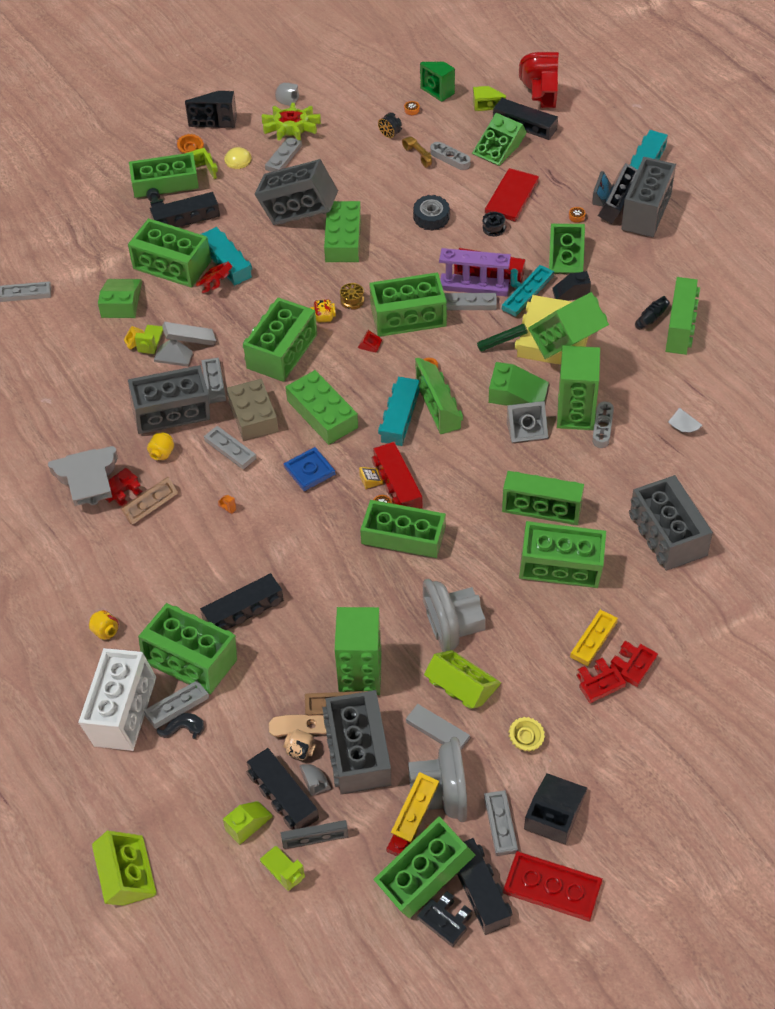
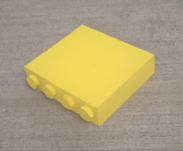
(537, 310)

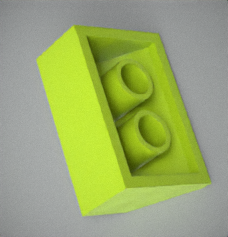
(461, 678)
(123, 868)

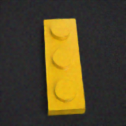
(593, 637)
(415, 807)

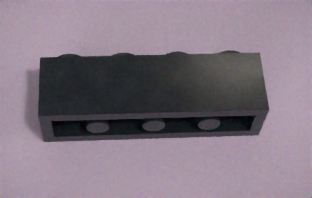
(533, 120)
(617, 194)
(187, 210)
(244, 603)
(282, 790)
(483, 892)

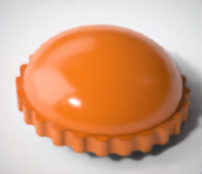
(189, 143)

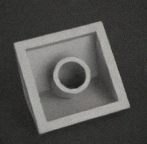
(527, 421)

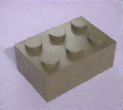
(252, 409)

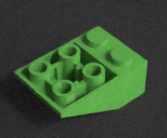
(500, 139)

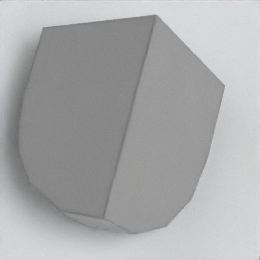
(287, 93)
(684, 422)
(314, 779)

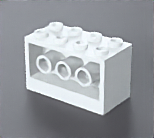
(117, 699)

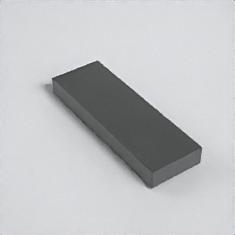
(314, 834)

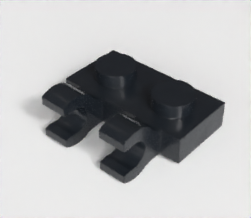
(442, 922)

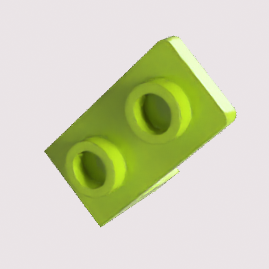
(201, 158)
(149, 340)
(282, 868)

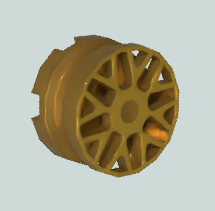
(352, 297)

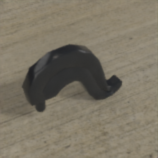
(186, 720)

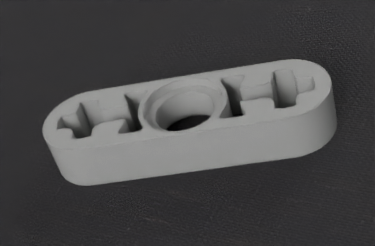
(459, 160)
(603, 430)

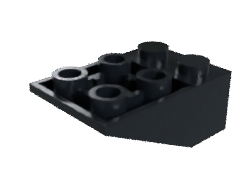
(212, 110)
(554, 808)

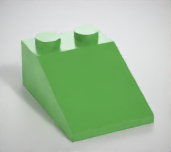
(567, 248)
(119, 298)
(515, 386)

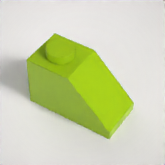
(486, 98)
(246, 820)

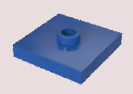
(309, 469)

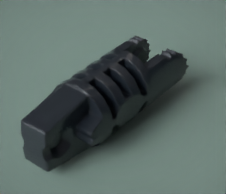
(652, 312)

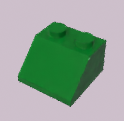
(437, 79)

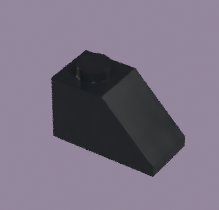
(572, 286)

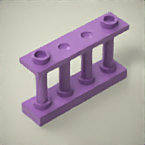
(475, 284)

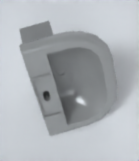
(86, 474)
(452, 613)
(449, 771)

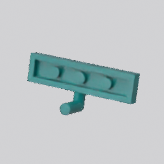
(525, 290)

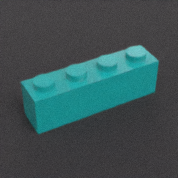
(652, 147)
(223, 251)
(399, 411)

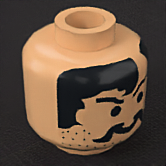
(299, 745)

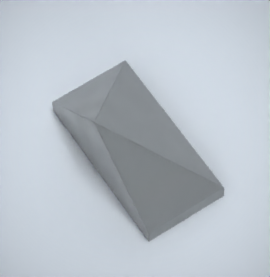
(173, 353)

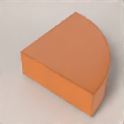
(228, 503)

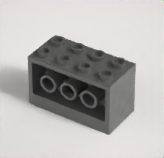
(296, 192)
(648, 196)
(169, 399)
(670, 522)
(357, 742)

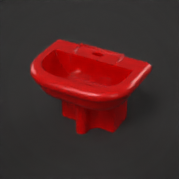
(540, 74)

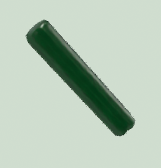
(502, 337)

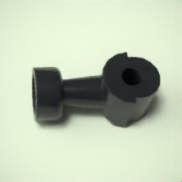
(153, 195)

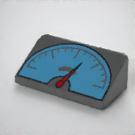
(601, 189)

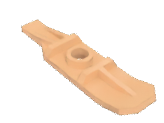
(283, 725)

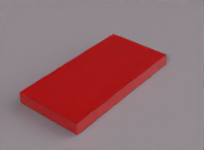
(512, 193)
(553, 886)

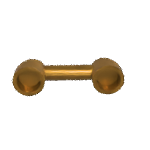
(410, 142)

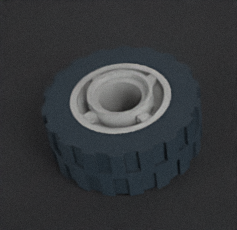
(431, 212)

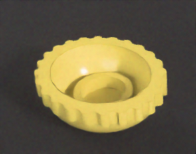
(237, 158)
(526, 734)

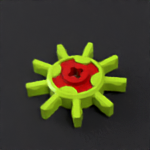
(291, 121)

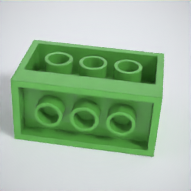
(169, 252)
(408, 304)
(568, 325)
(280, 339)
(578, 387)
(562, 554)
(188, 647)
(358, 649)

